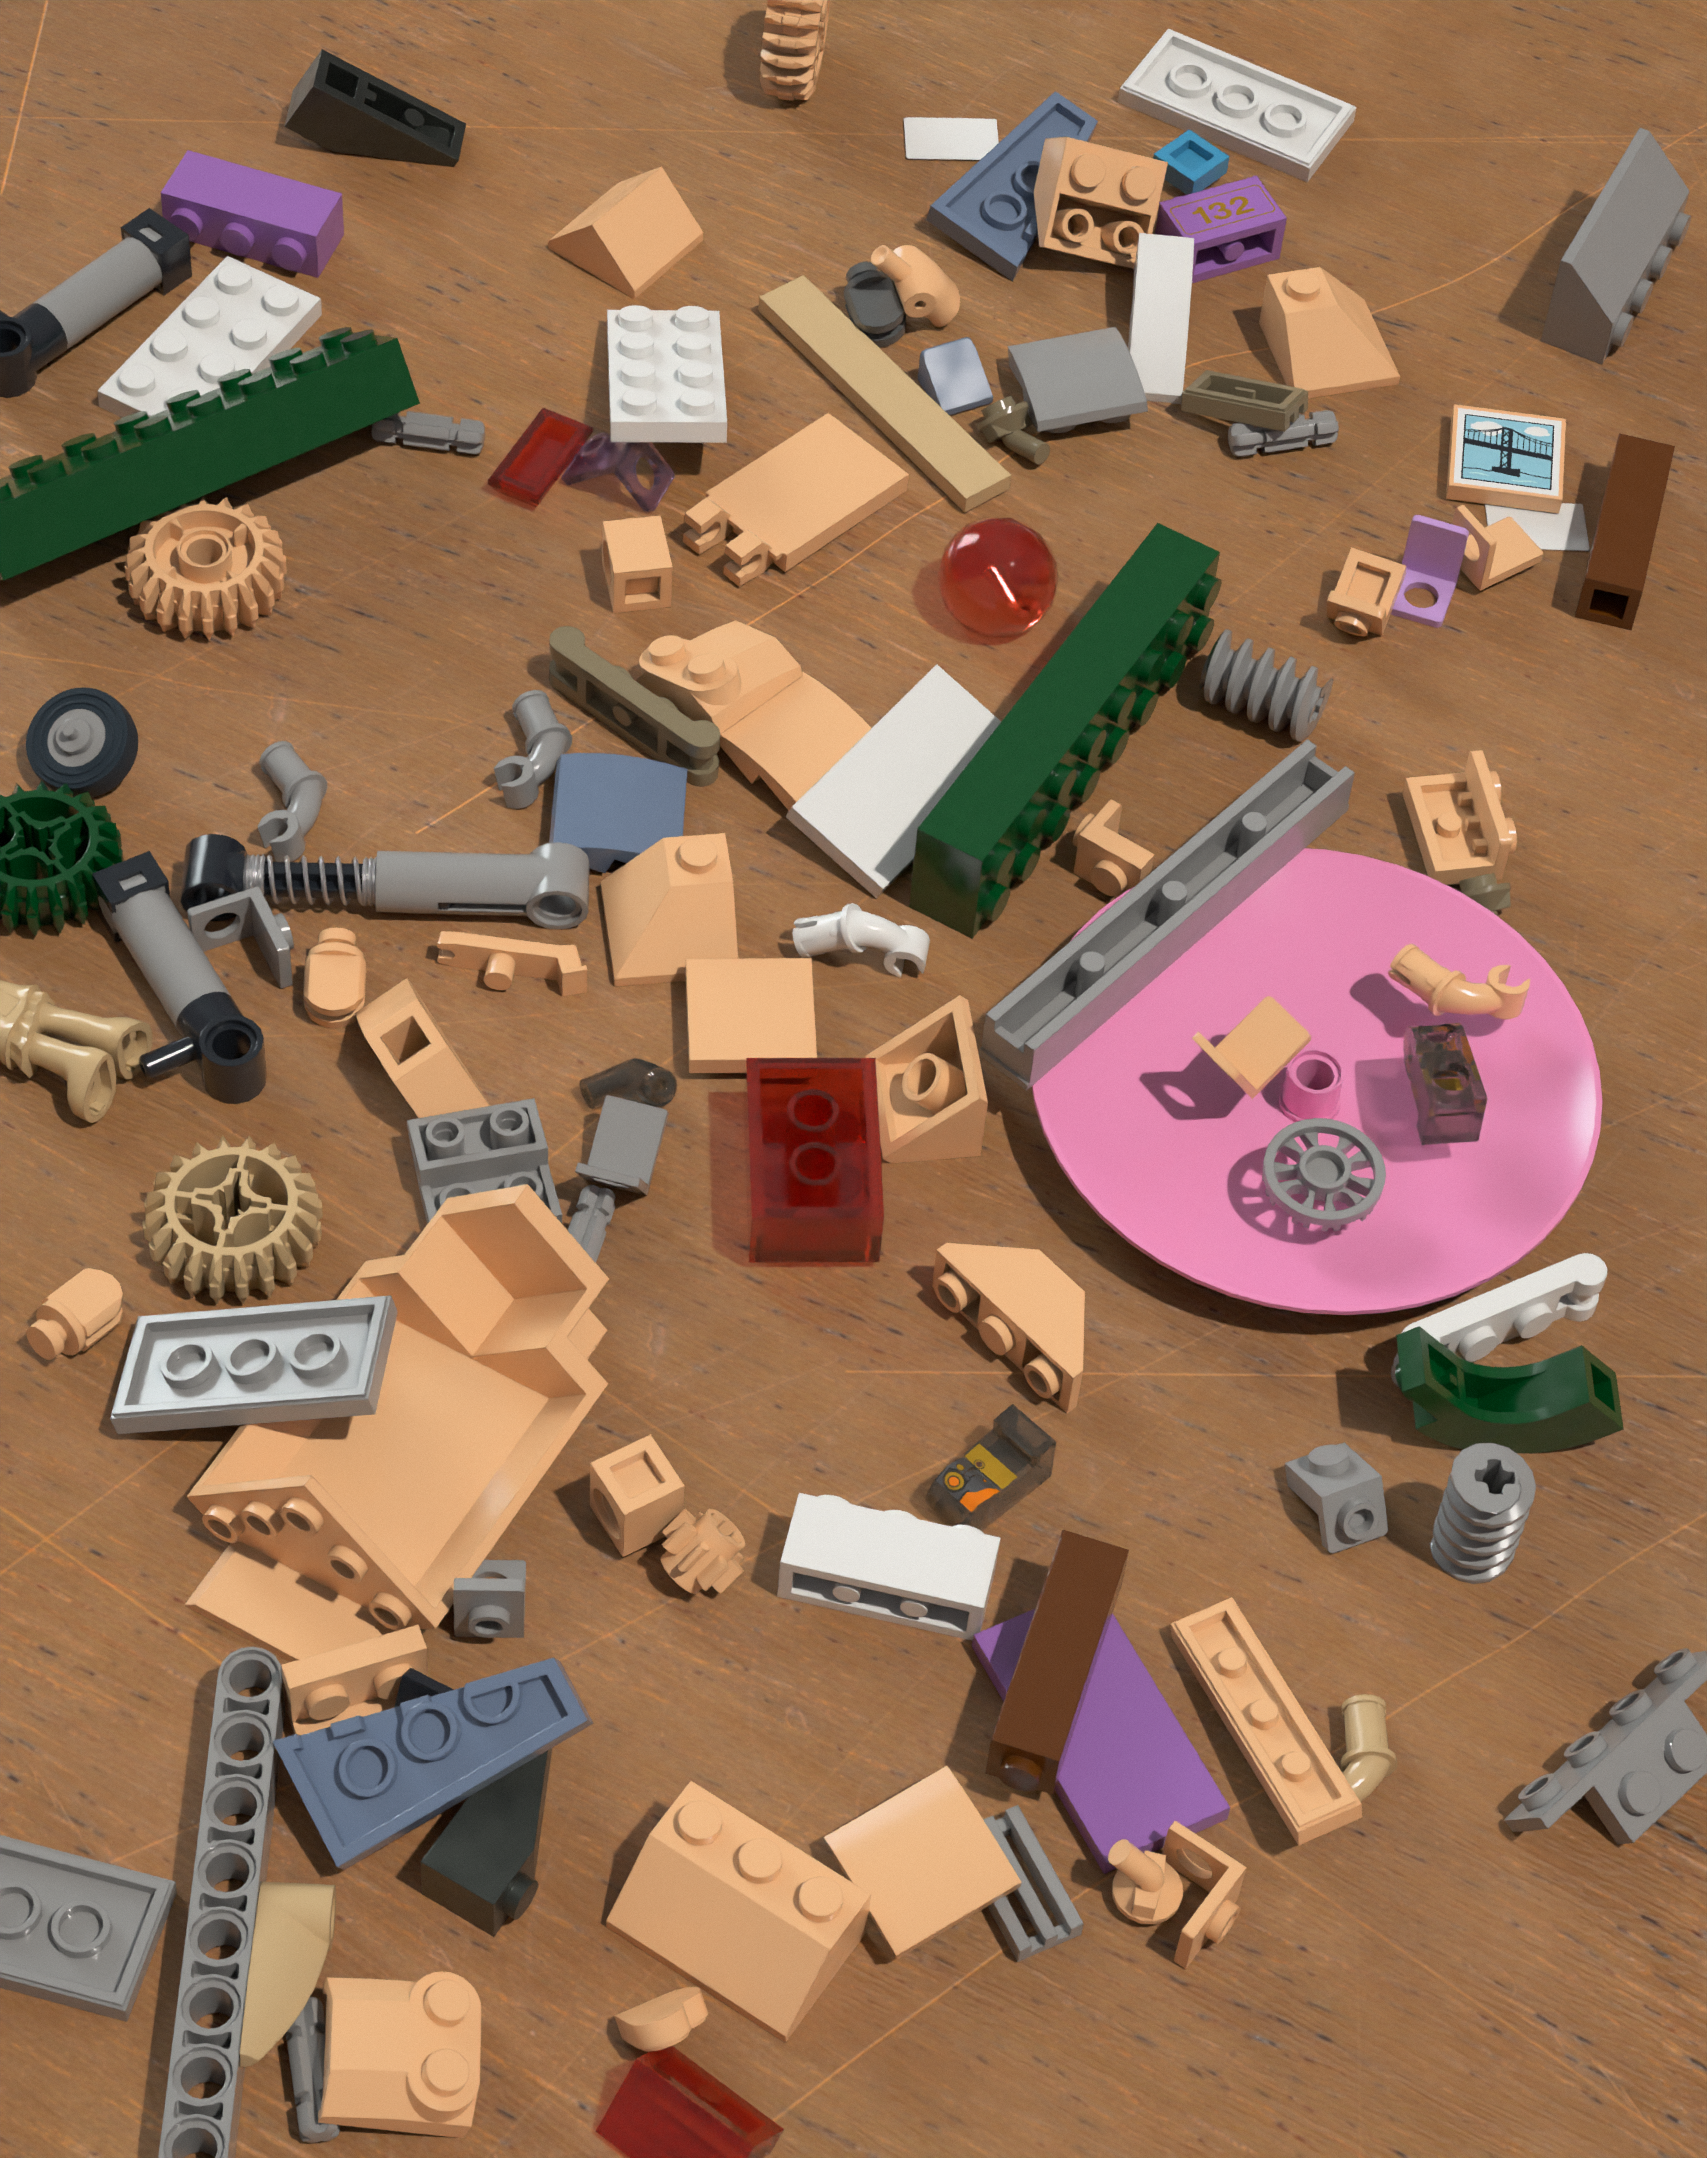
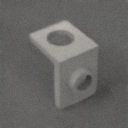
(252, 919)
(625, 1145)
(491, 1605)

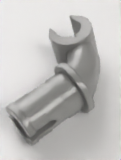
(544, 745)
(301, 795)

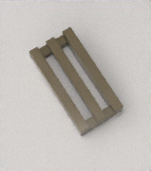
(1244, 400)

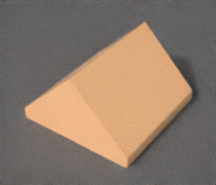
(631, 233)
(932, 1089)

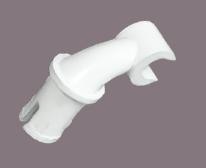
(856, 931)

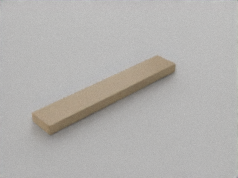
(884, 393)

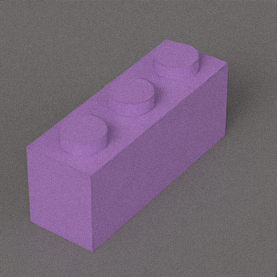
(254, 213)

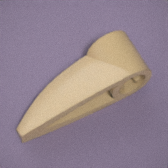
(286, 1960)

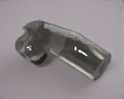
(630, 1080)

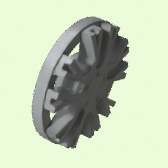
(1323, 1173)

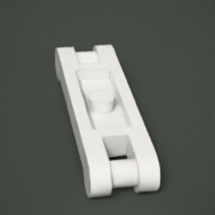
(1518, 1308)

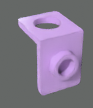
(1432, 563)

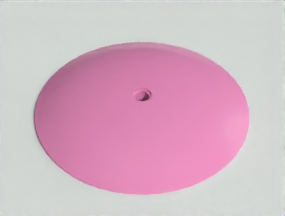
(1180, 1149)

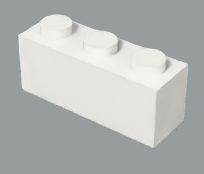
(888, 1566)

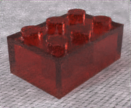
(813, 1160)

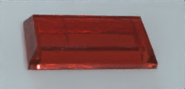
(539, 457)

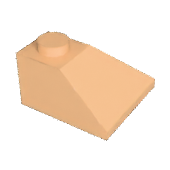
(1323, 335)
(670, 908)

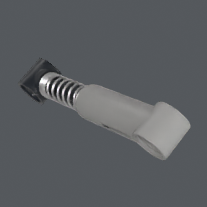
(543, 885)

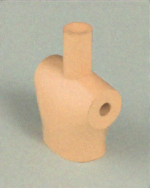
(919, 283)

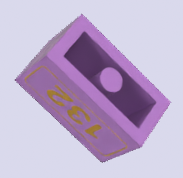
(1230, 226)

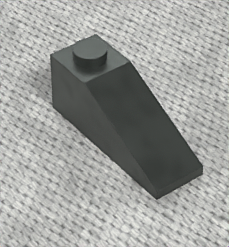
(369, 117)
(490, 1850)

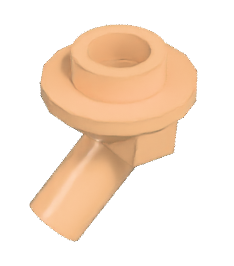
(1144, 1884)

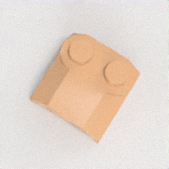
(719, 672)
(402, 2054)

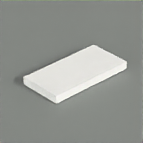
(1237, 105)
(892, 779)

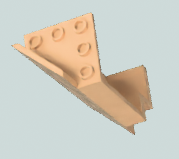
(374, 1516)

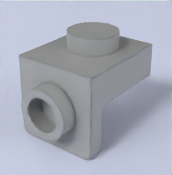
(1342, 1493)

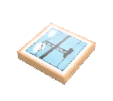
(1506, 459)

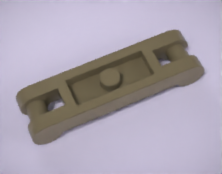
(632, 709)

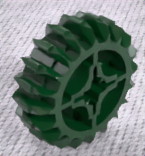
(39, 851)

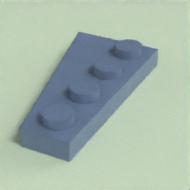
(407, 1764)

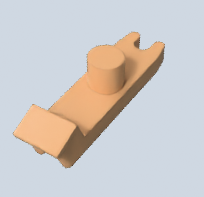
(509, 957)

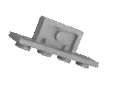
(1634, 1763)

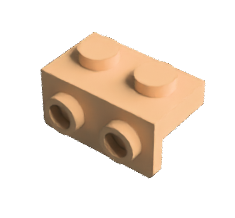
(1461, 822)

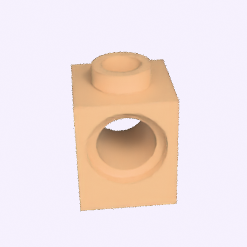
(637, 564)
(635, 1494)

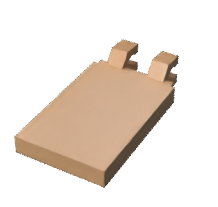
(794, 499)

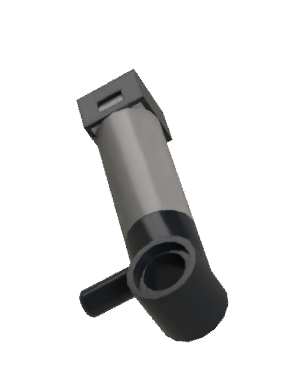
(147, 258)
(213, 1031)

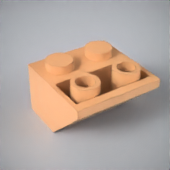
(1096, 199)

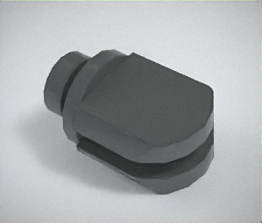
(874, 304)

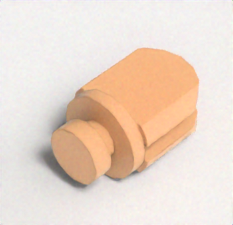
(334, 979)
(77, 1314)

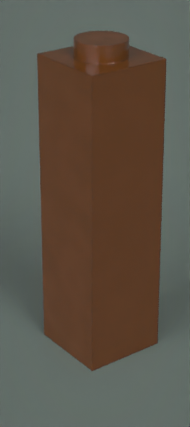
(1625, 532)
(1056, 1663)

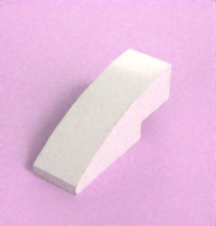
(1161, 314)

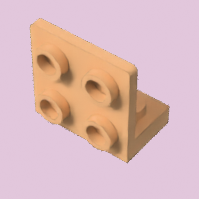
(350, 1679)

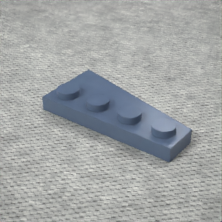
(994, 201)

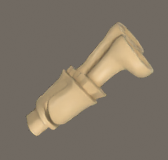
(90, 1070)

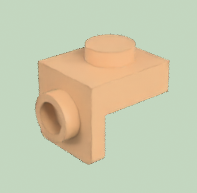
(1365, 593)
(1105, 856)

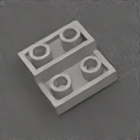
(1078, 380)
(481, 1153)

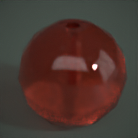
(998, 577)

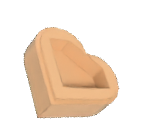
(663, 2019)

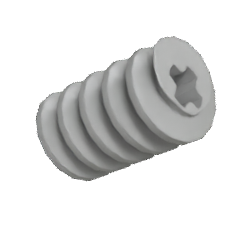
(1264, 687)
(1482, 1513)

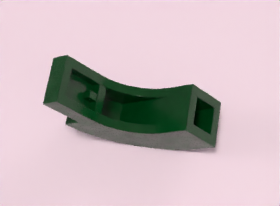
(1518, 1407)

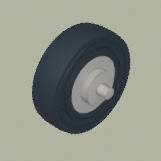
(82, 741)

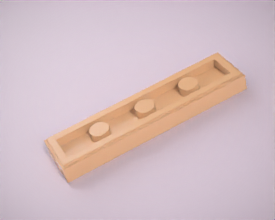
(1266, 1721)

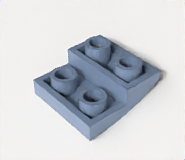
(616, 805)

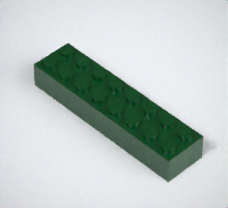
(198, 445)
(1064, 732)

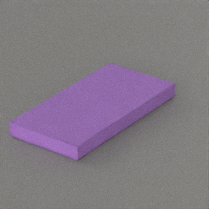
(1128, 1755)

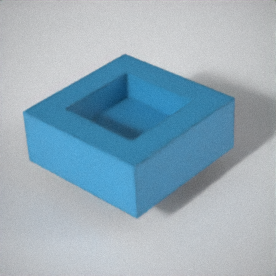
(1192, 162)

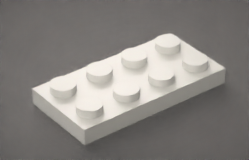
(222, 327)
(666, 375)

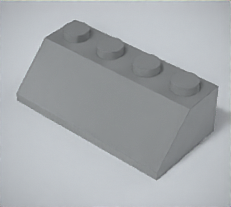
(1618, 253)

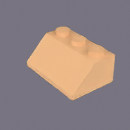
(739, 1911)

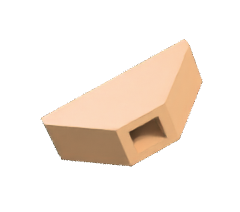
(418, 1053)
(1021, 1311)

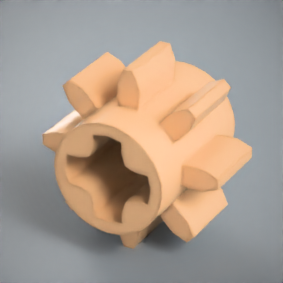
(702, 1551)

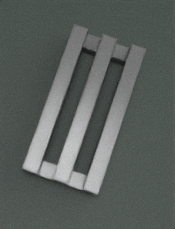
(1047, 1935)

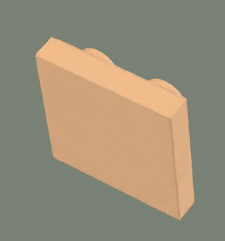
(748, 1011)

